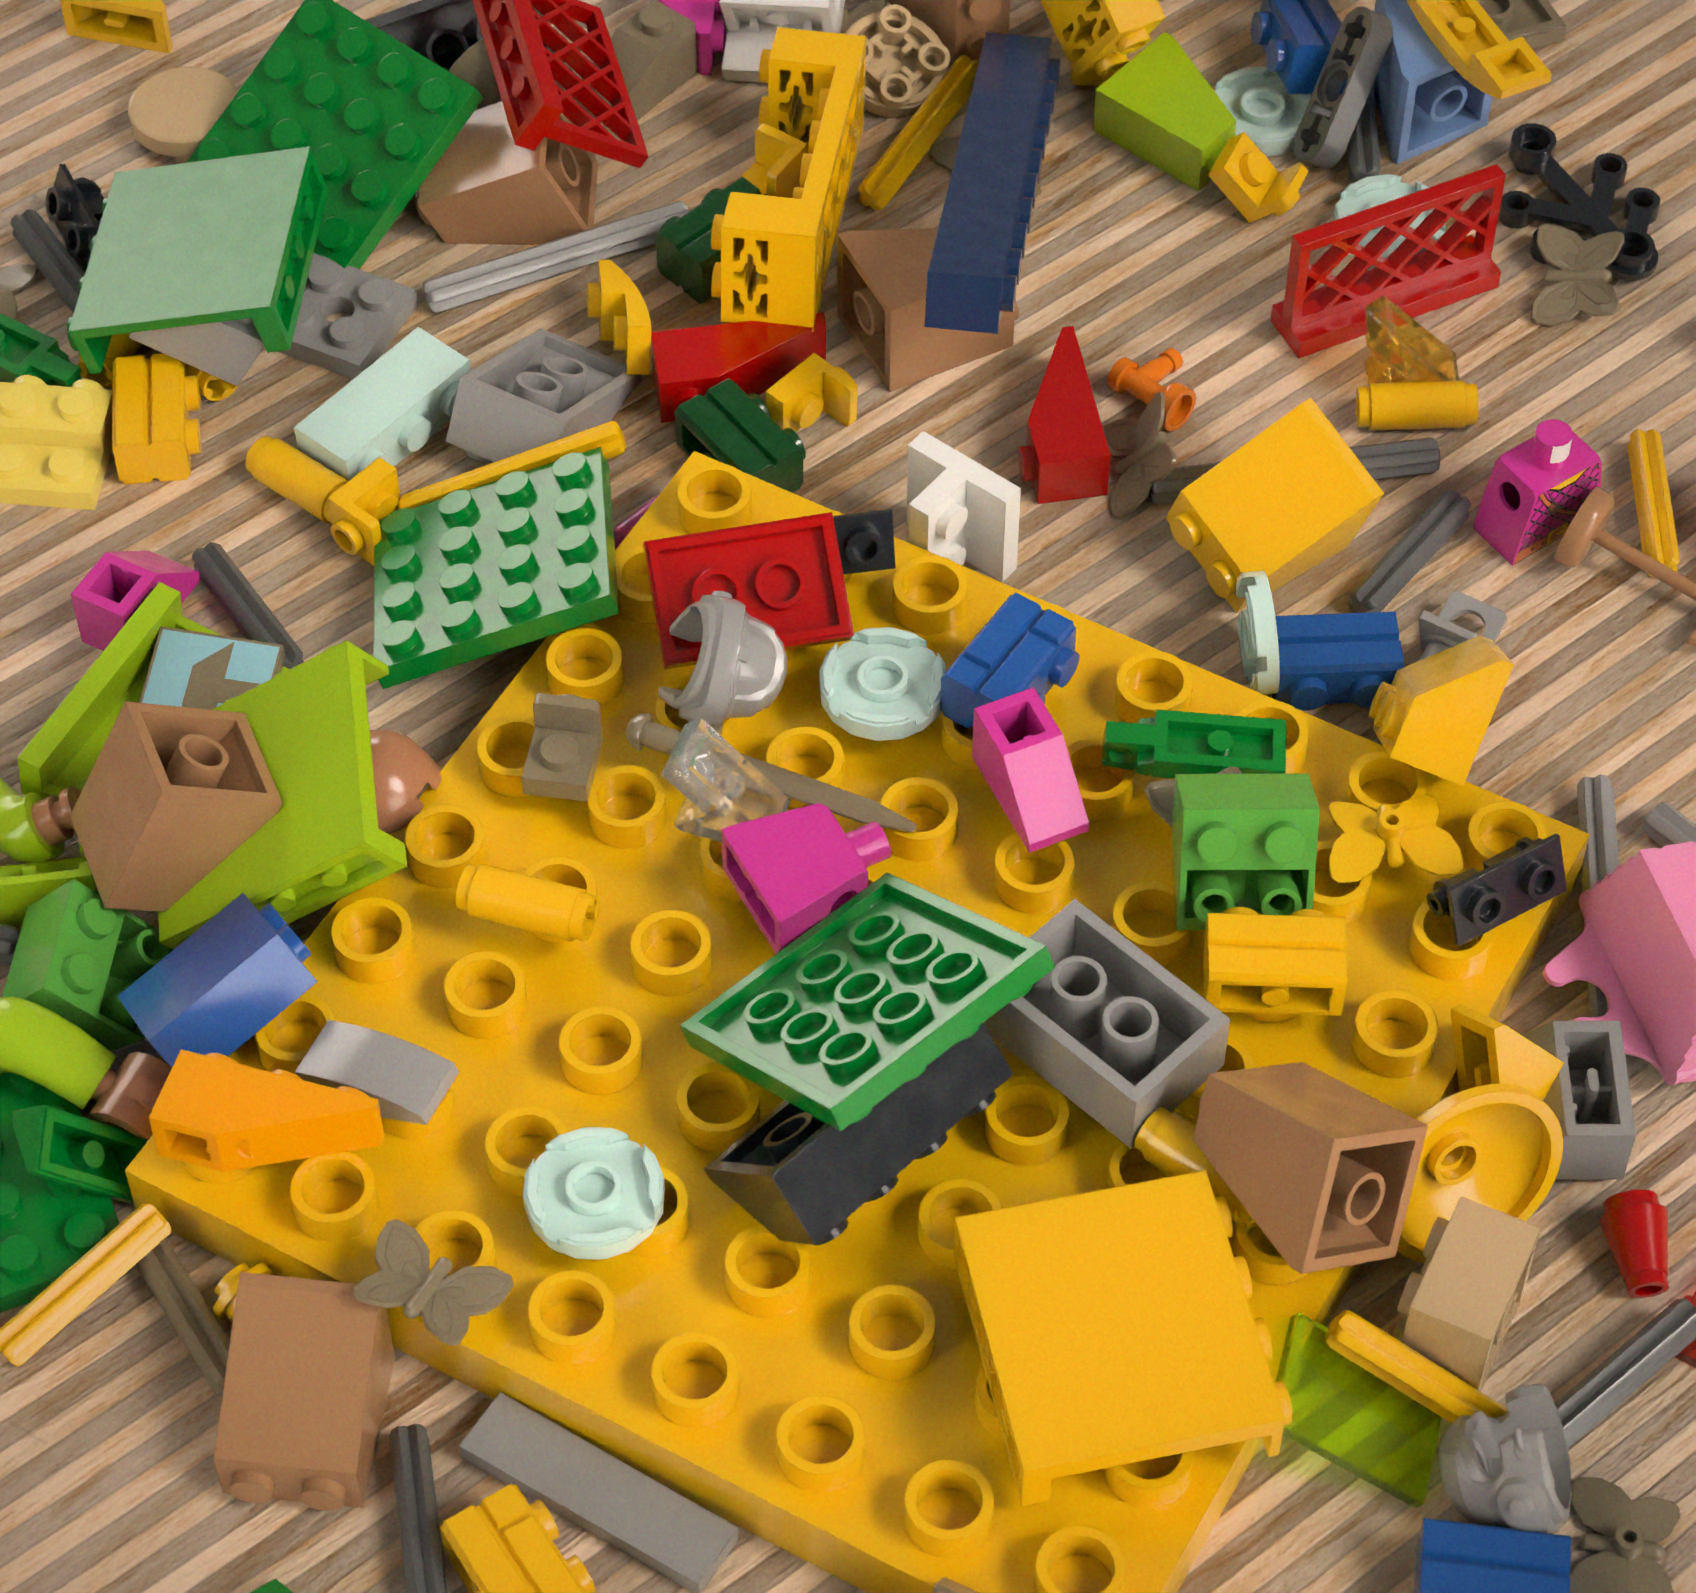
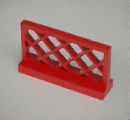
(528, 70)
(1416, 283)

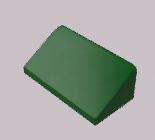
(76, 1150)

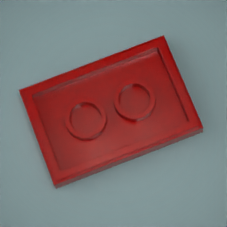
(779, 569)

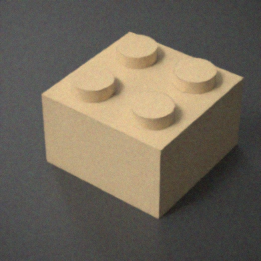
(1467, 1289)

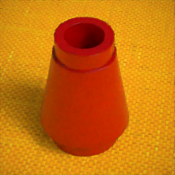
(1638, 1240)

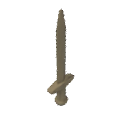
(644, 732)

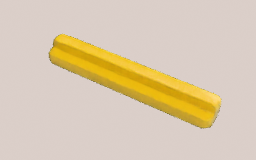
(1653, 497)
(82, 1283)
(1407, 1369)

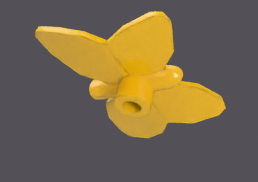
(1406, 829)

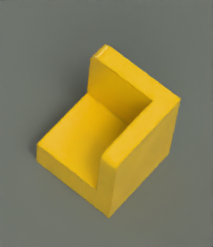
(776, 162)

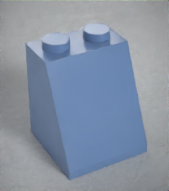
(1419, 92)

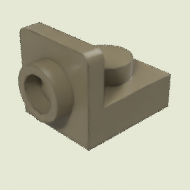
(563, 747)

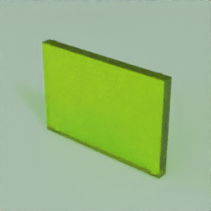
(1355, 1415)

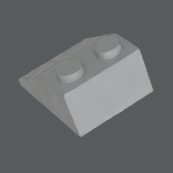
(535, 396)

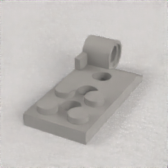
(354, 342)

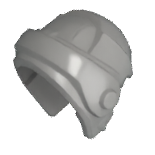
(737, 666)
(1510, 1466)

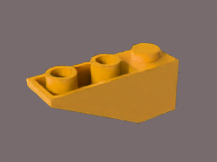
(252, 1117)

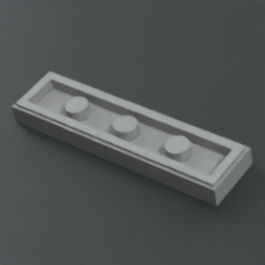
(599, 1493)

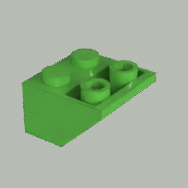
(1243, 844)
(80, 959)

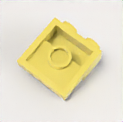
(54, 442)

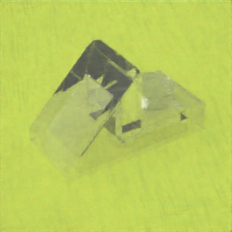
(717, 783)

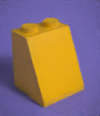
(1275, 504)

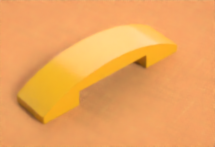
(1479, 48)

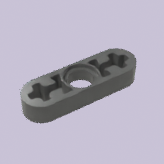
(1355, 55)

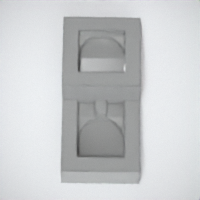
(384, 1067)

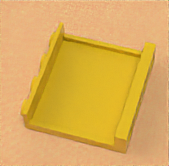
(1117, 1329)

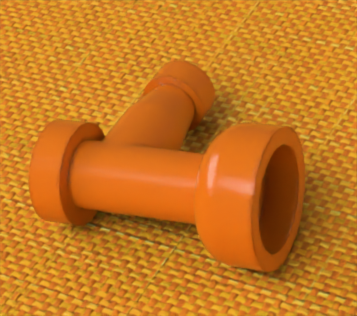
(1144, 384)

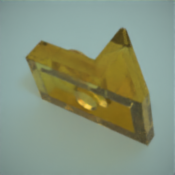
(1404, 348)

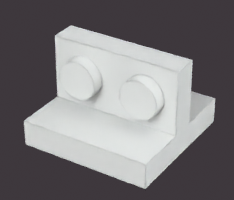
(754, 26)
(961, 508)

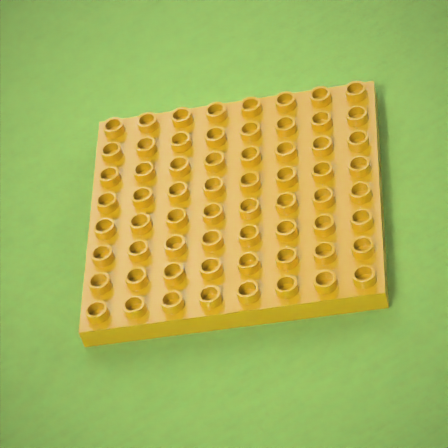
(758, 1375)

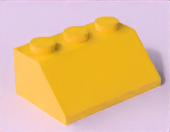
(1442, 707)

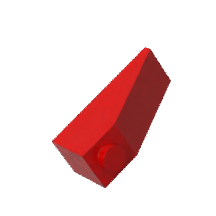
(747, 352)
(1065, 437)

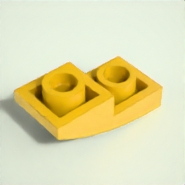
(621, 316)

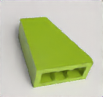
(1165, 112)

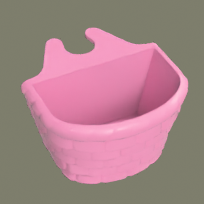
(1642, 956)

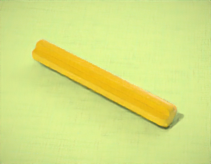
(919, 134)
(606, 435)

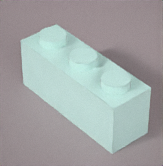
(386, 407)

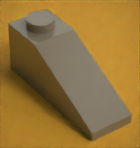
(654, 55)

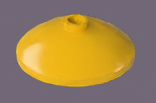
(1487, 1146)

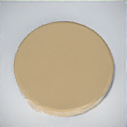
(901, 61)
(178, 109)

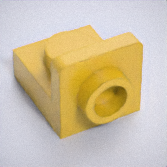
(1253, 181)
(808, 391)
(360, 507)

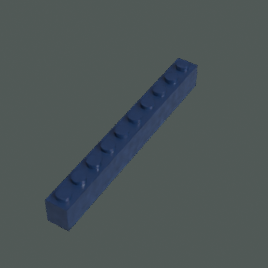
(993, 185)

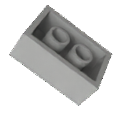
(1111, 1025)

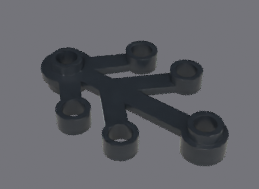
(1533, 154)

